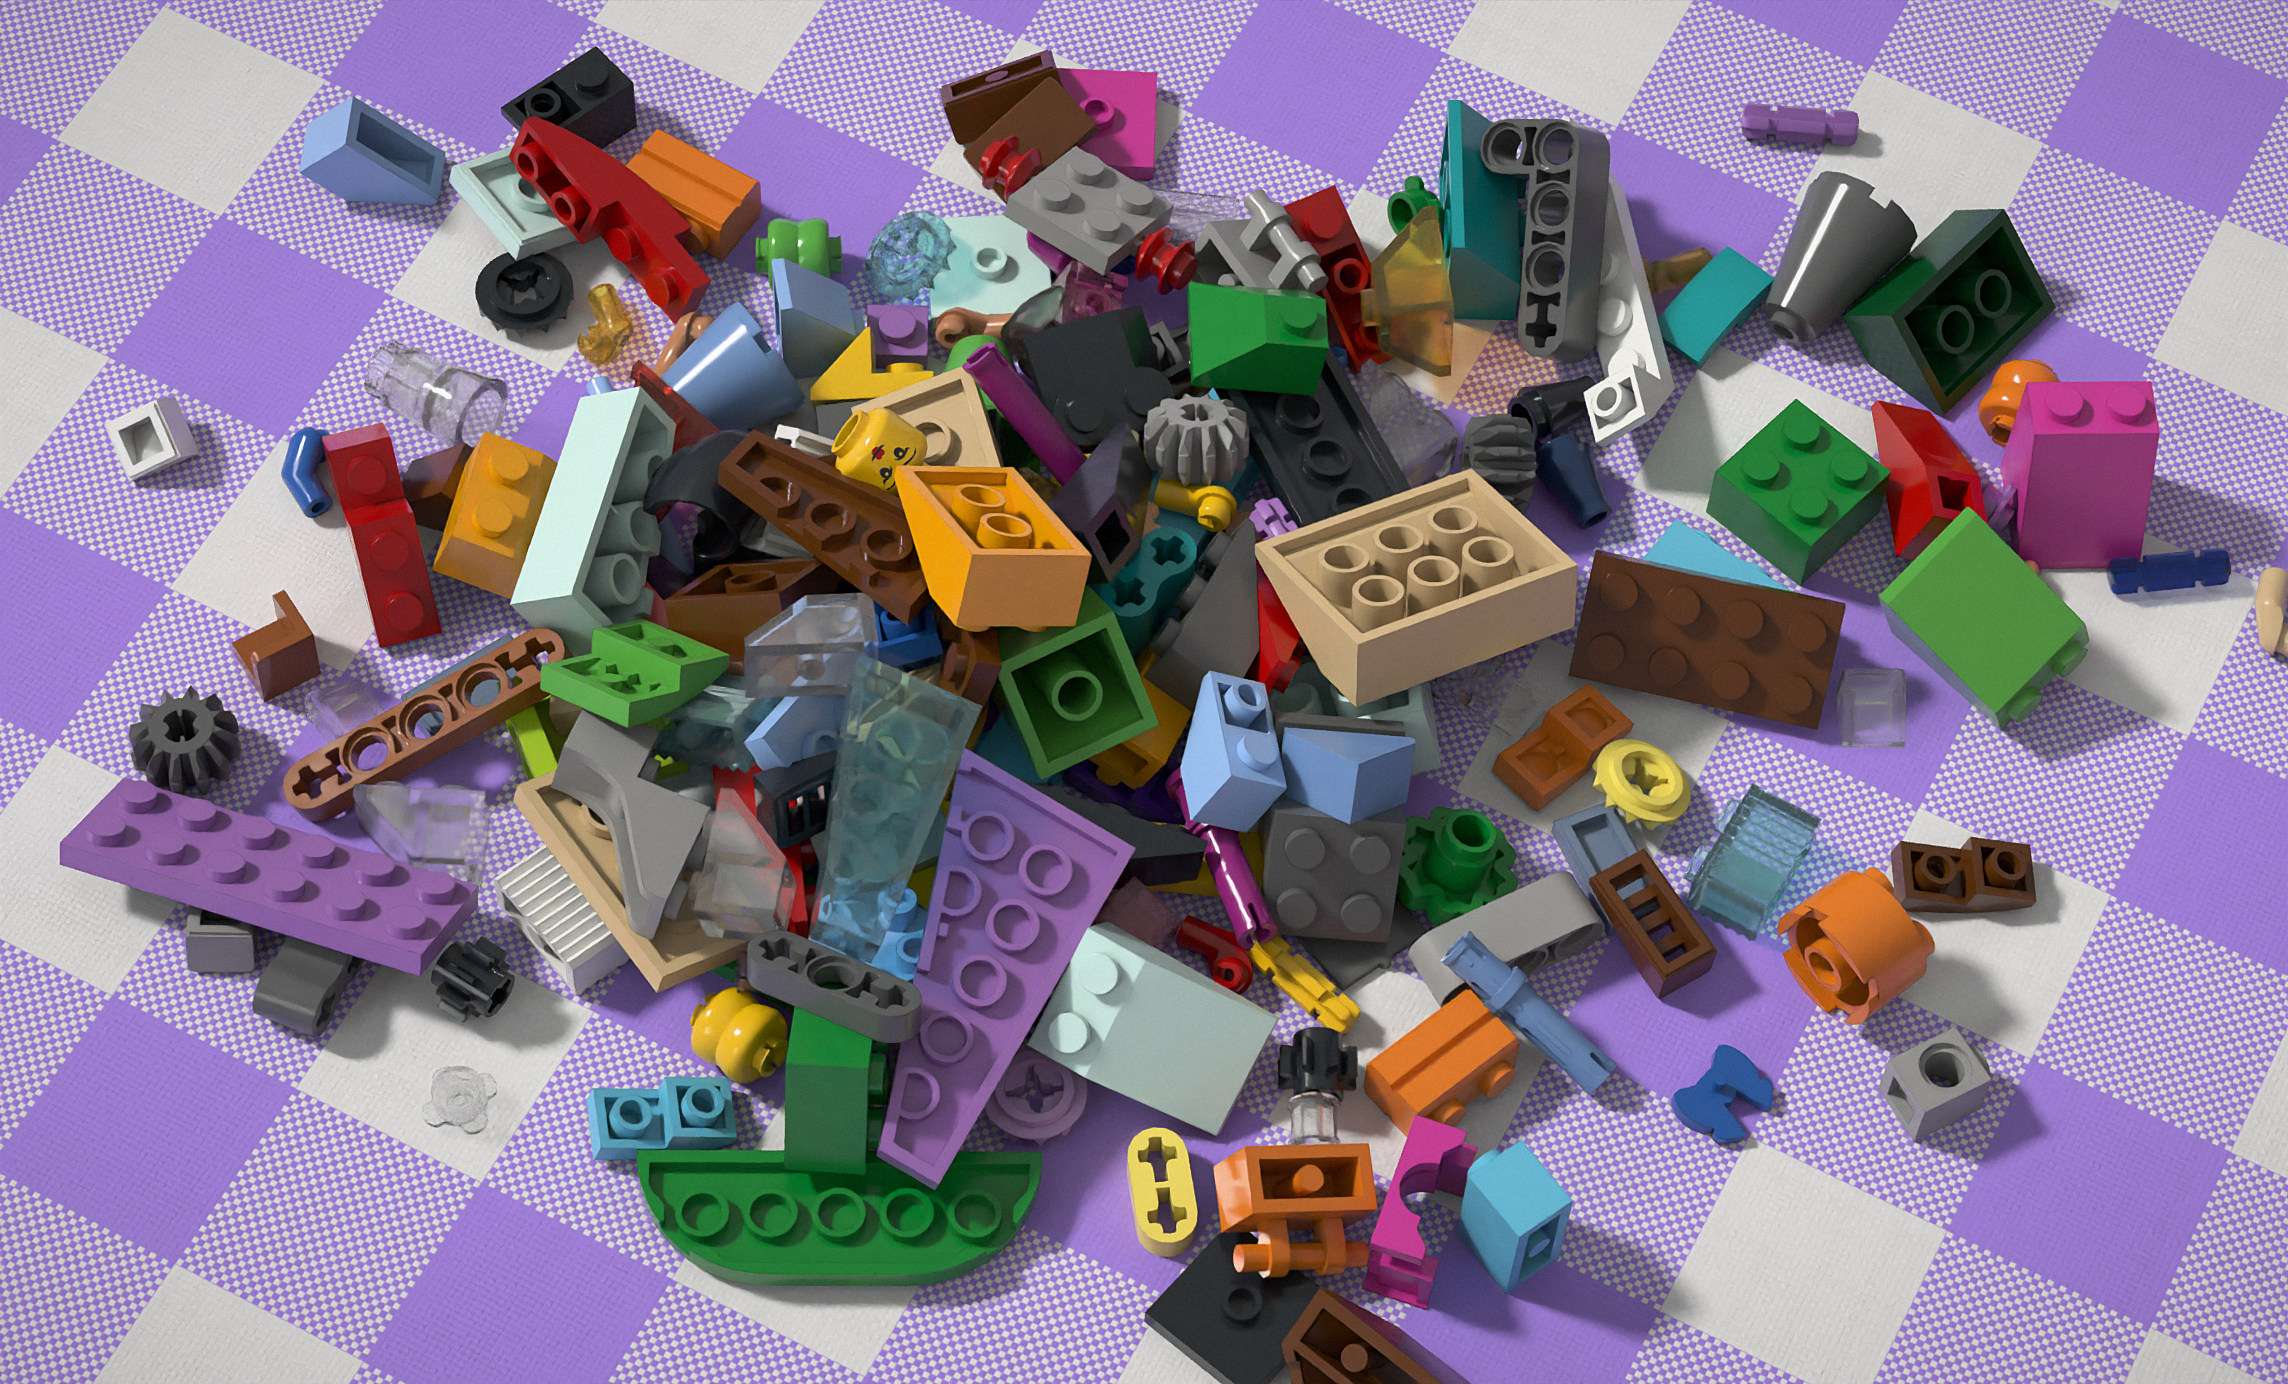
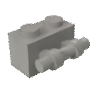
(1258, 251)

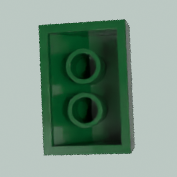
(1951, 308)

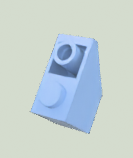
(1231, 754)

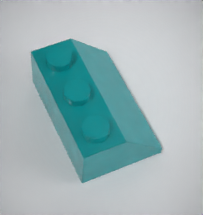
(1479, 222)

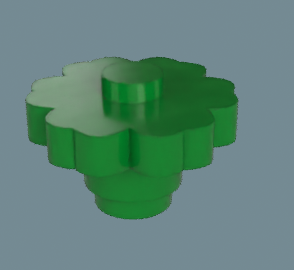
(1454, 864)

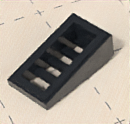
(781, 785)

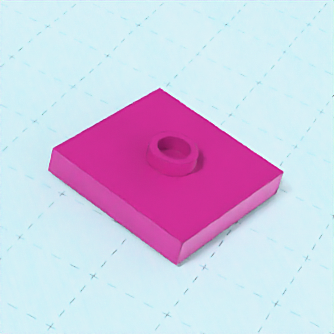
(1124, 112)

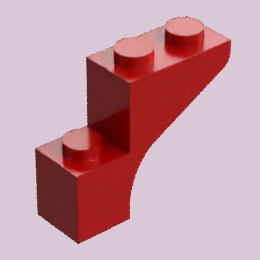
(382, 534)

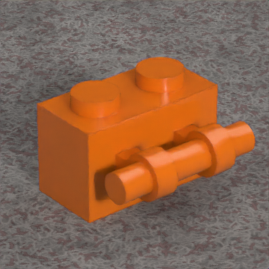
(1294, 1190)

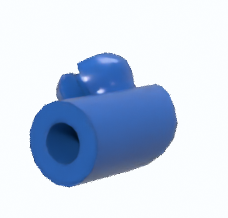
(300, 471)

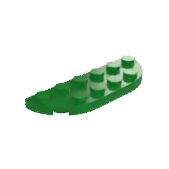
(811, 1228)

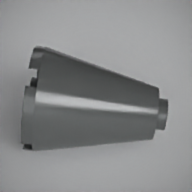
(1834, 255)

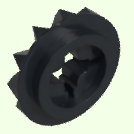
(504, 275)

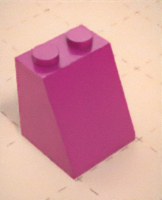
(2081, 472)

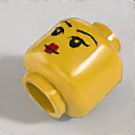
(873, 446)

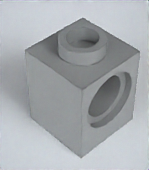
(1928, 1107)

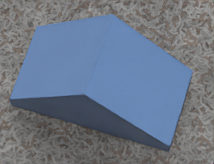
(1346, 771)

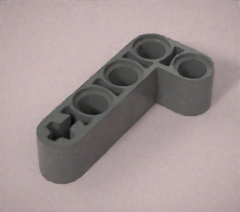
(1544, 328)

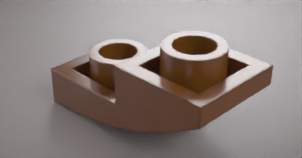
(1971, 879)

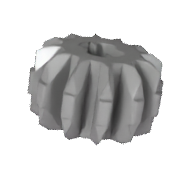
(1196, 440)

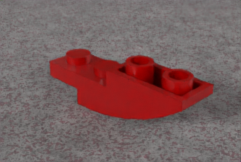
(608, 200)

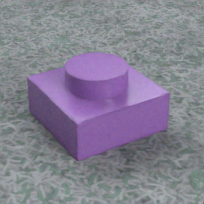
(899, 334)

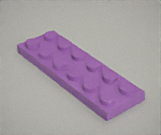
(270, 875)

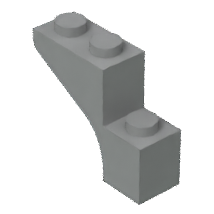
(651, 827)

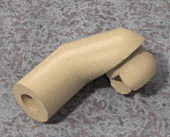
(2270, 610)

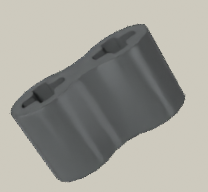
(304, 985)

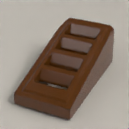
(1649, 956)

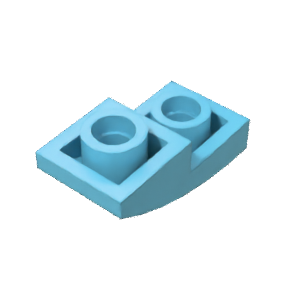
(676, 1116)

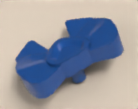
(1706, 1103)

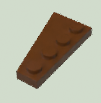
(832, 516)

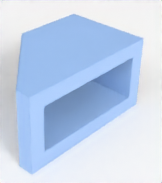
(370, 157)
(811, 319)

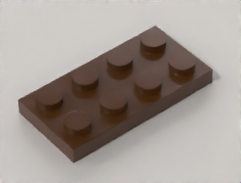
(1707, 639)

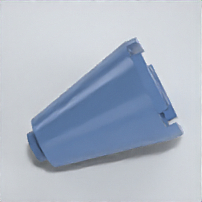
(735, 374)

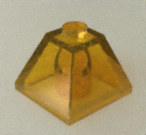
(1413, 297)

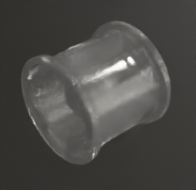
(1314, 1119)

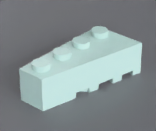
(592, 531)

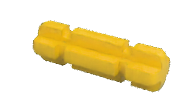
(1305, 985)

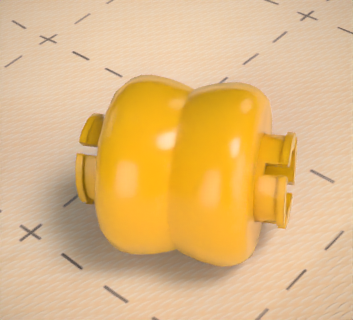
(739, 1035)

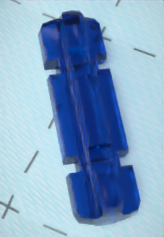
(2169, 571)

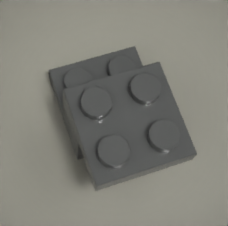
(1327, 873)

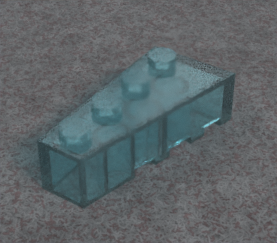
(886, 789)

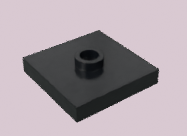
(1228, 1317)

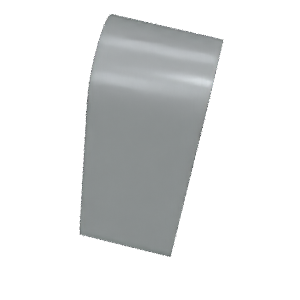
(1522, 929)

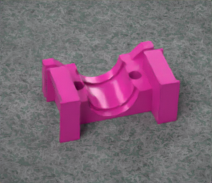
(1429, 1161)

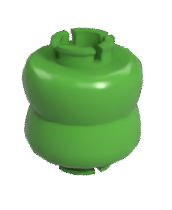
(802, 243)

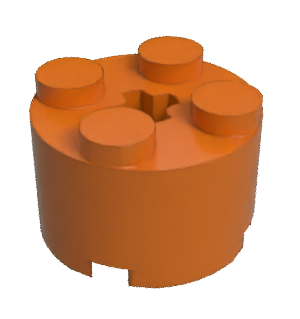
(1855, 945)

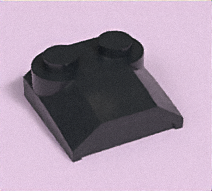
(1098, 373)

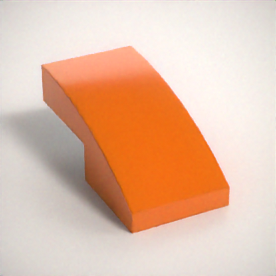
(1562, 747)

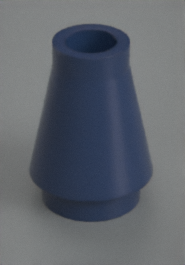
(1572, 477)

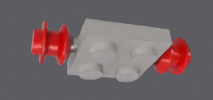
(1089, 212)

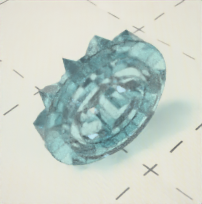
(903, 237)

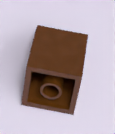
(742, 597)

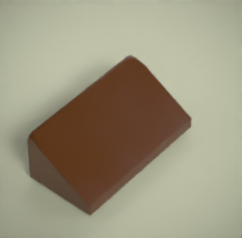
(984, 98)
(1041, 120)

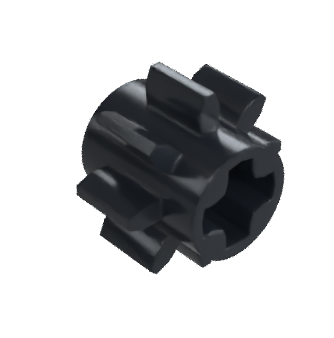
(472, 979)
(1318, 1063)

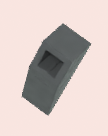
(1215, 621)

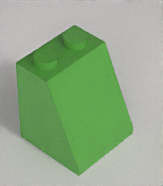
(1984, 620)
(1071, 688)

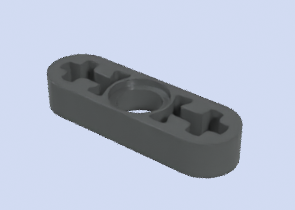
(872, 1005)

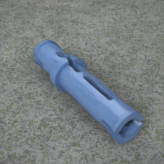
(1517, 1002)

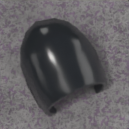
(693, 479)

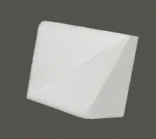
(151, 438)

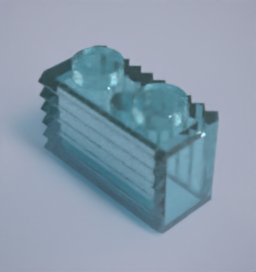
(713, 726)
(1751, 862)

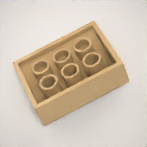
(1419, 585)

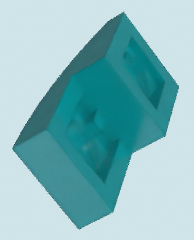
(1712, 304)

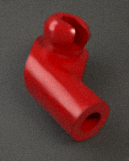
(1225, 958)

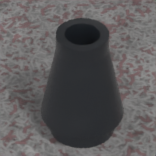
(1551, 406)

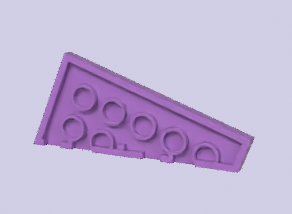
(999, 929)

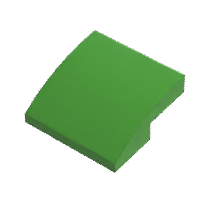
(635, 672)

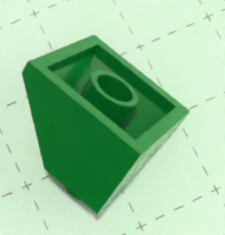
(1256, 338)

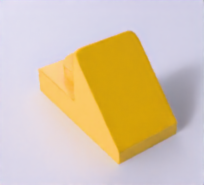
(855, 375)

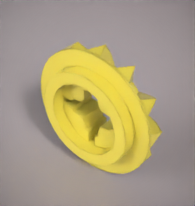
(1653, 771)

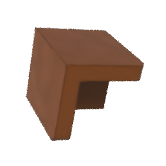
(280, 652)

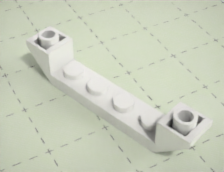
(1627, 331)

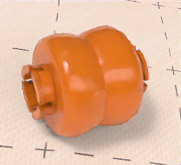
(2002, 400)

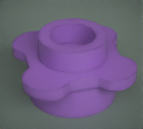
(1996, 506)

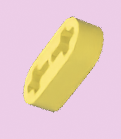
(1147, 1193)

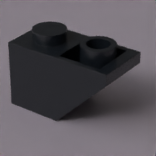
(582, 97)

